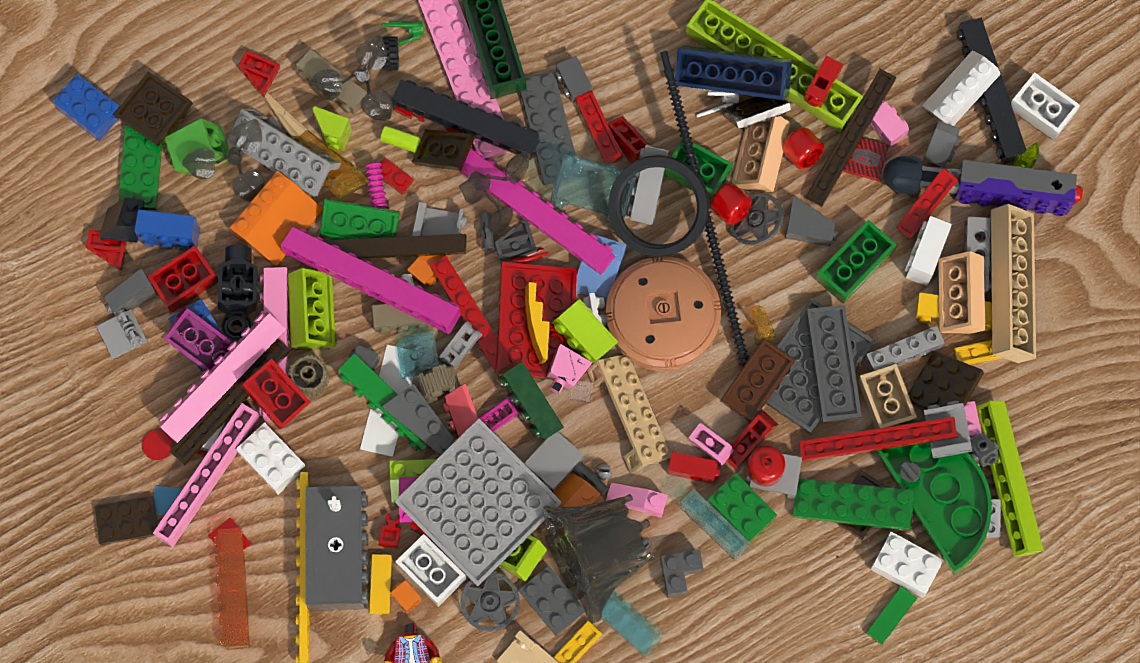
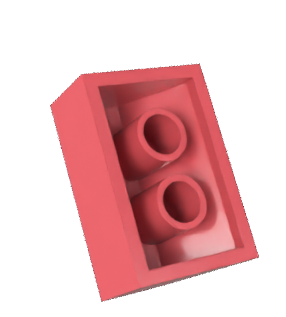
(461, 409)

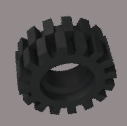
(392, 46)

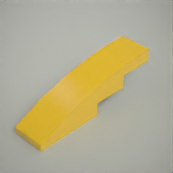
(537, 328)

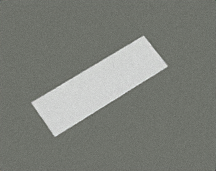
(378, 435)

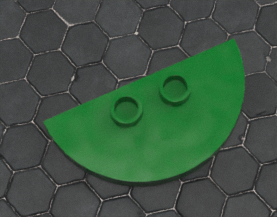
(948, 502)

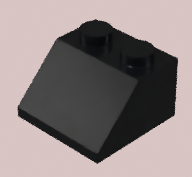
(121, 220)

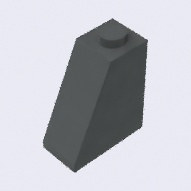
(809, 225)
(130, 293)

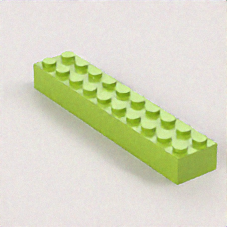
(724, 31)

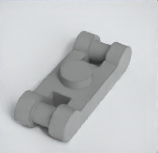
(460, 345)

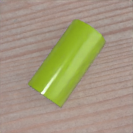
(400, 139)

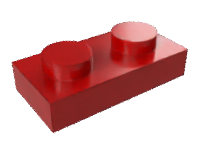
(395, 176)

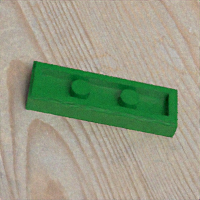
(891, 615)

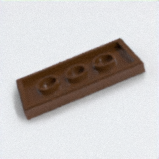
(757, 380)

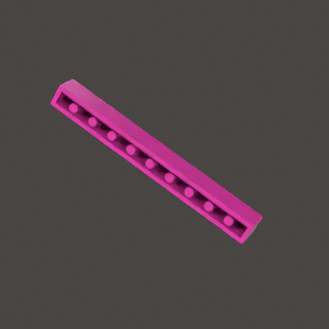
(542, 215)
(371, 280)

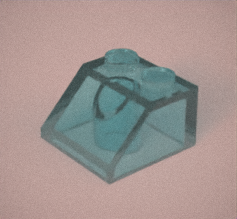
(417, 354)

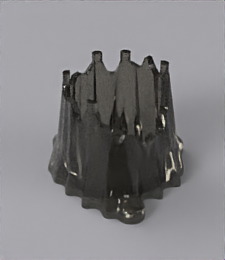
(595, 549)

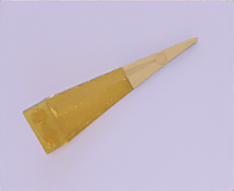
(341, 181)

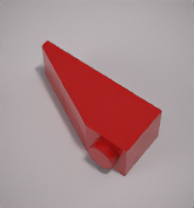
(627, 138)
(751, 438)

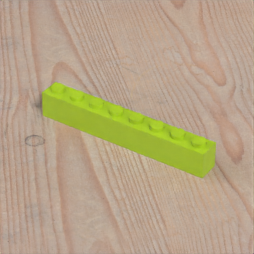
(1010, 480)

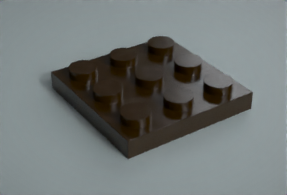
(153, 109)
(755, 110)
(944, 381)

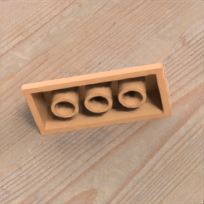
(761, 155)
(961, 293)

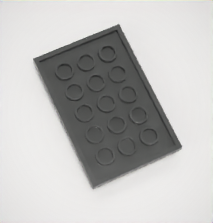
(798, 391)

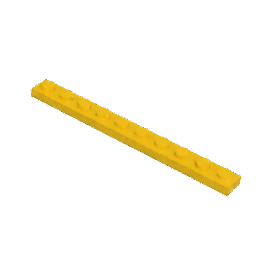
(303, 618)

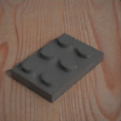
(552, 600)

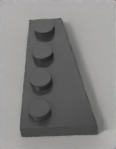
(417, 416)

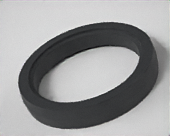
(625, 233)

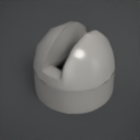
(604, 475)

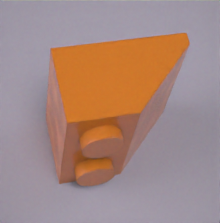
(576, 492)

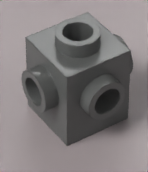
(984, 450)

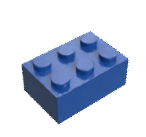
(87, 107)
(167, 230)

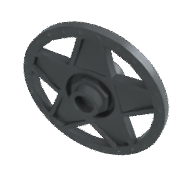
(758, 220)
(490, 602)

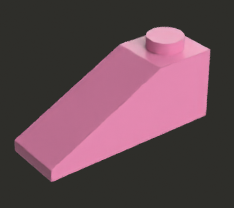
(643, 499)

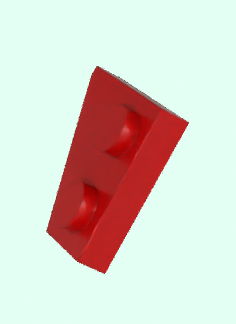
(258, 71)
(108, 250)

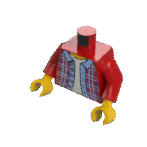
(412, 648)

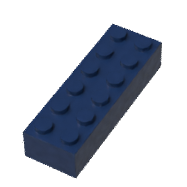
(733, 72)

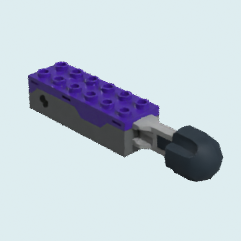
(991, 184)

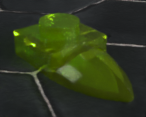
(1028, 158)

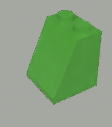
(196, 136)

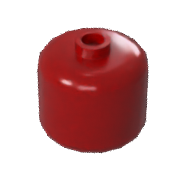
(803, 148)
(730, 204)
(766, 465)

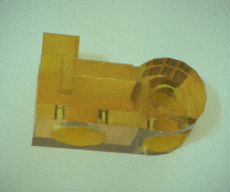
(762, 324)

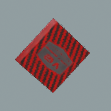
(867, 160)

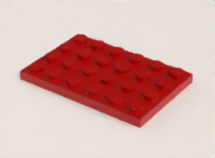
(555, 289)

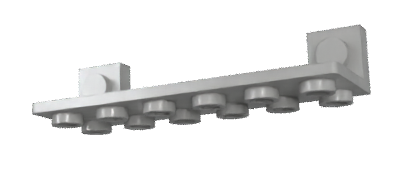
(288, 156)

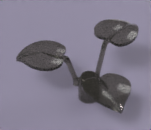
(370, 55)
(245, 137)
(479, 183)

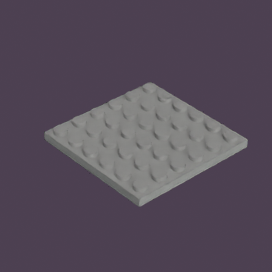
(477, 502)

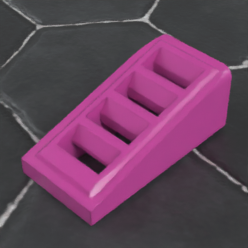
(508, 418)

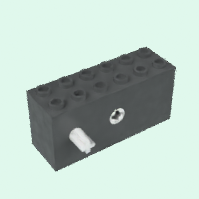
(336, 577)

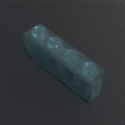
(714, 525)
(631, 625)

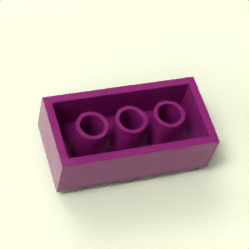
(196, 339)

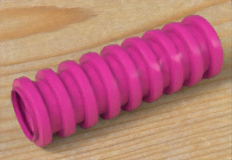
(376, 185)

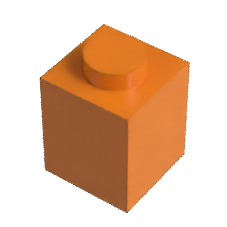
(405, 596)

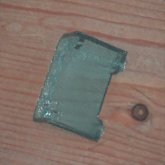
(587, 184)

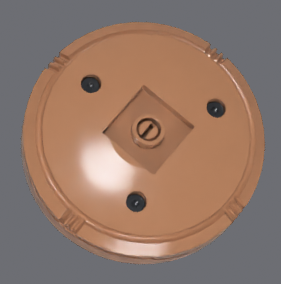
(663, 313)

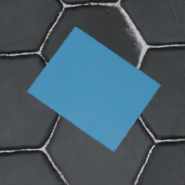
(164, 498)

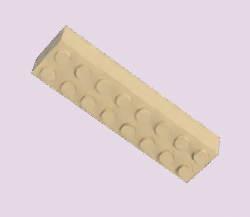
(1013, 284)

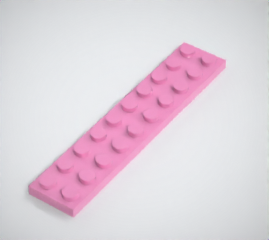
(460, 61)

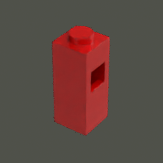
(823, 82)
(693, 468)

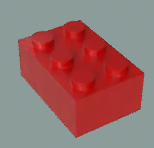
(183, 279)
(275, 394)

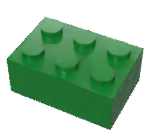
(712, 167)
(742, 507)

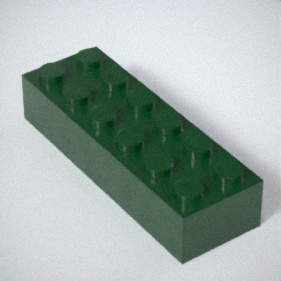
(494, 47)

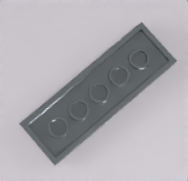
(548, 118)
(833, 363)

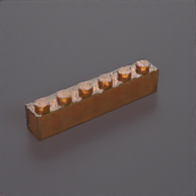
(233, 588)

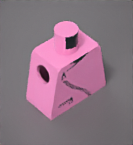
(566, 369)

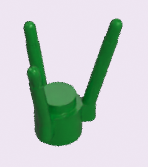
(414, 28)

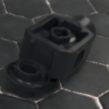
(237, 290)

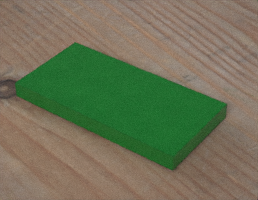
(357, 221)

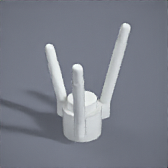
(729, 98)

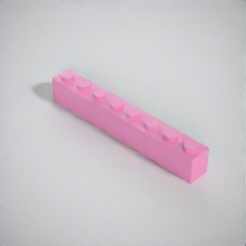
(277, 304)
(221, 377)
(206, 475)

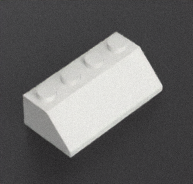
(962, 88)

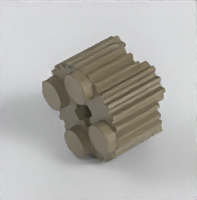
(438, 382)
(314, 385)

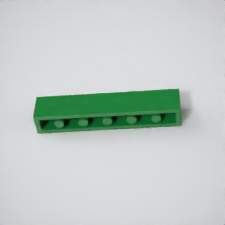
(377, 393)

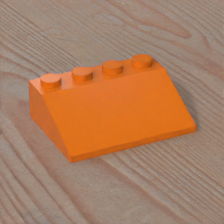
(272, 216)

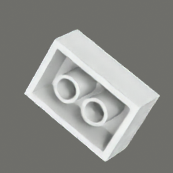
(1044, 106)
(927, 250)
(271, 458)
(907, 564)
(431, 570)

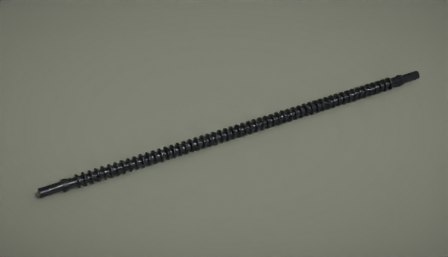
(722, 277)

